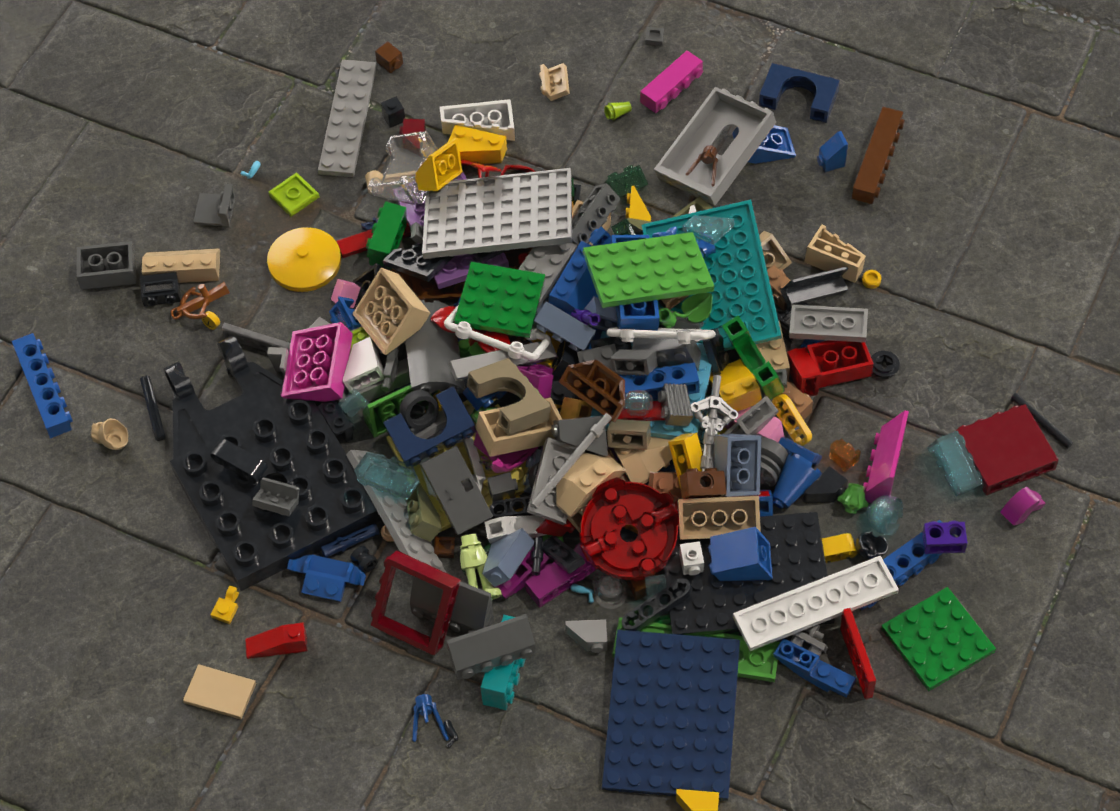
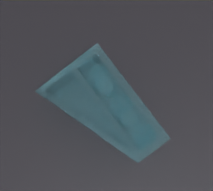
(956, 462)
(387, 475)

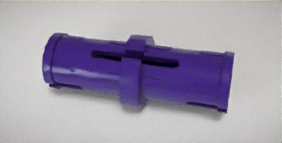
(586, 317)

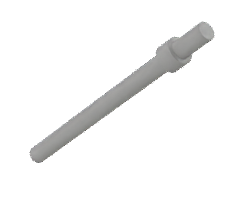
(595, 431)

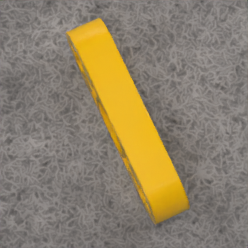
(803, 428)

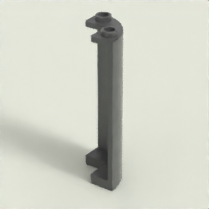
(429, 356)

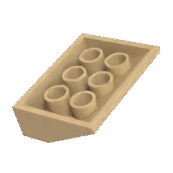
(390, 311)

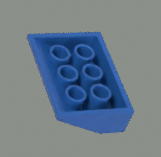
(575, 284)

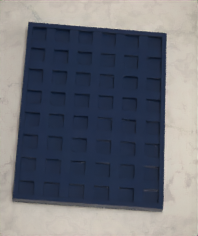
(671, 714)

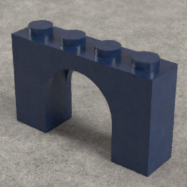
(783, 78)
(414, 449)

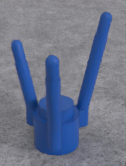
(424, 707)

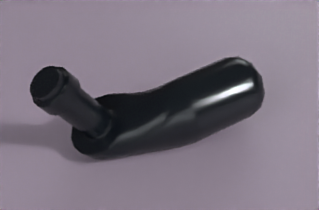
(451, 731)

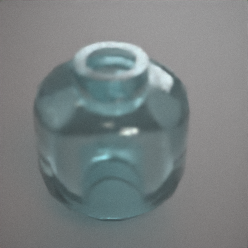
(638, 403)

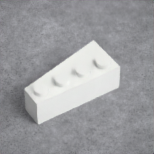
(484, 116)

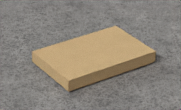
(219, 691)

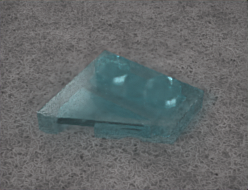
(708, 228)

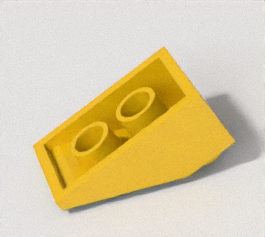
(738, 386)

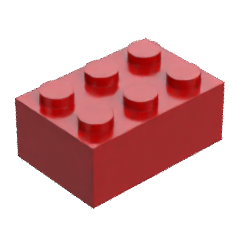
(841, 361)

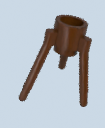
(707, 156)

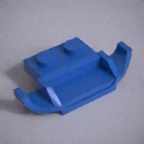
(326, 576)

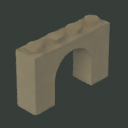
(506, 377)

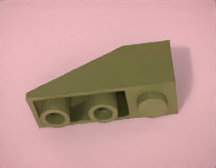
(422, 515)

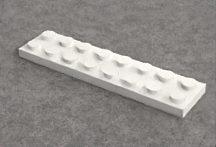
(815, 603)

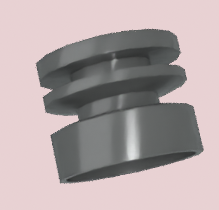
(772, 461)

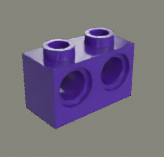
(945, 542)

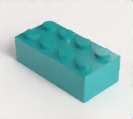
(500, 681)

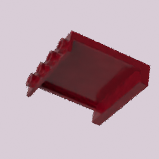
(1008, 448)

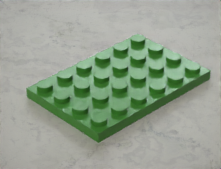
(648, 269)

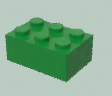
(386, 232)

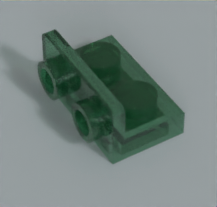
(622, 182)

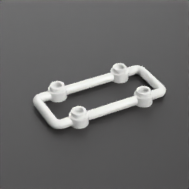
(663, 333)
(514, 350)

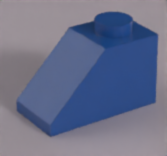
(833, 153)

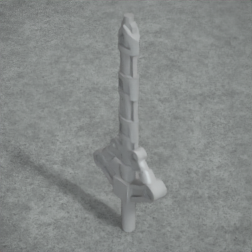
(711, 422)

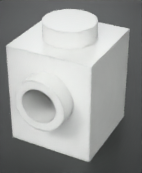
(691, 558)

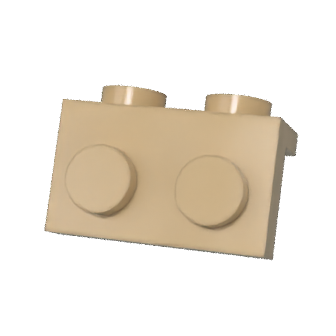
(554, 81)

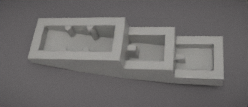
(755, 418)

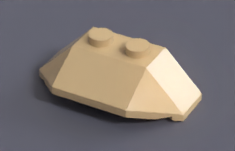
(582, 479)

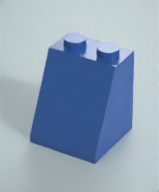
(741, 556)

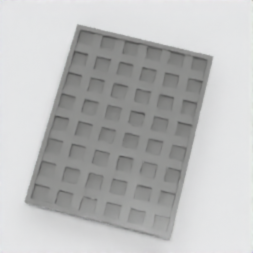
(498, 213)

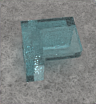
(353, 403)

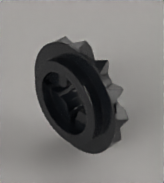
(891, 361)

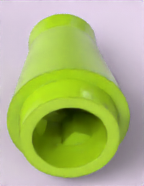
(615, 110)

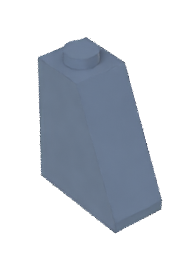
(506, 556)

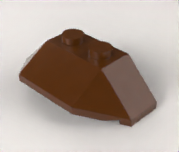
(596, 386)

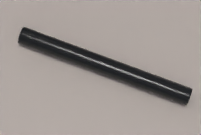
(1043, 421)

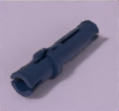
(352, 539)

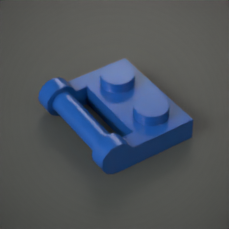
(792, 447)

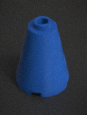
(794, 480)

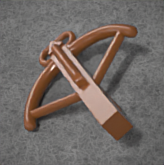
(203, 300)

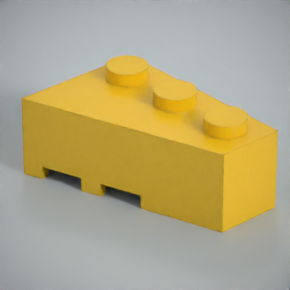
(479, 145)

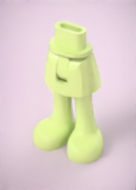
(472, 558)

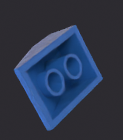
(774, 147)

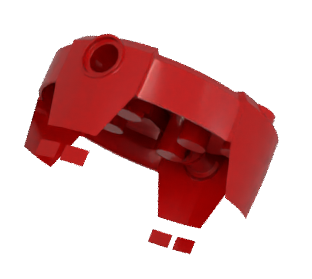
(622, 504)

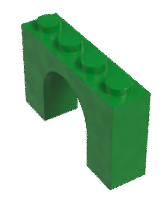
(752, 358)

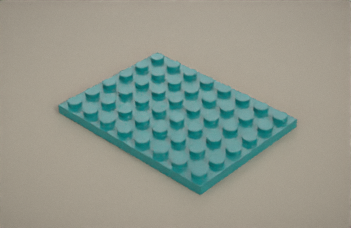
(736, 272)

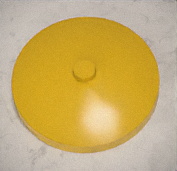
(304, 259)

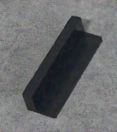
(814, 287)

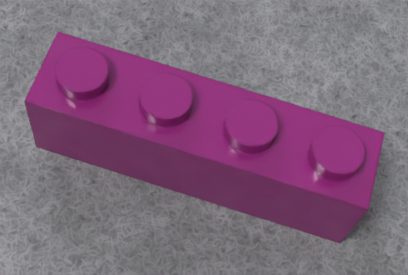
(555, 580)

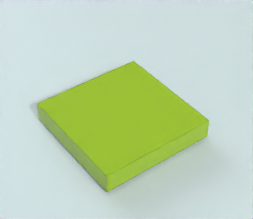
(293, 194)

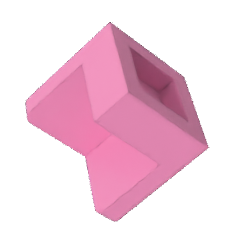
(345, 289)

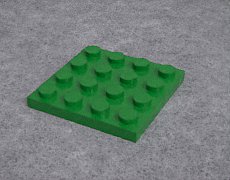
(500, 299)
(938, 638)

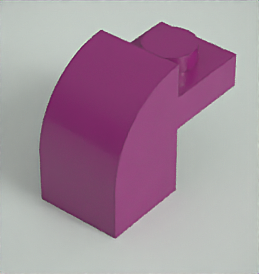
(1022, 505)

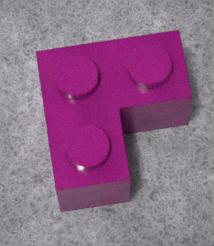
(540, 377)

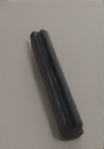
(152, 408)

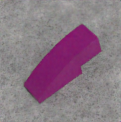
(518, 579)

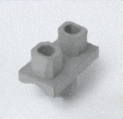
(816, 646)

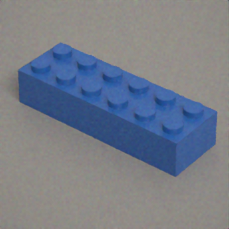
(637, 315)

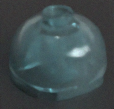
(884, 514)

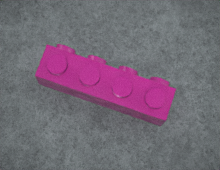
(671, 82)

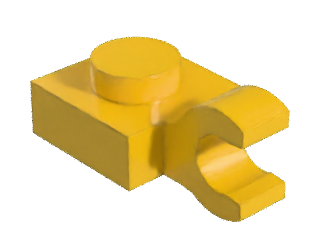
(226, 608)

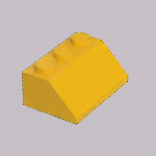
(439, 167)

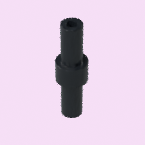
(537, 556)

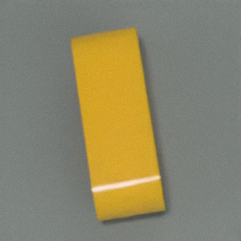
(839, 547)

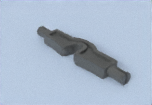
(391, 367)

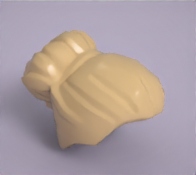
(110, 434)

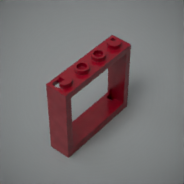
(426, 573)

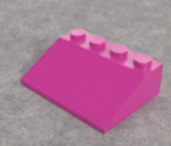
(317, 363)
(885, 458)

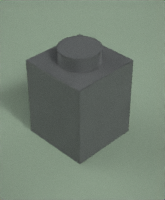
(502, 487)

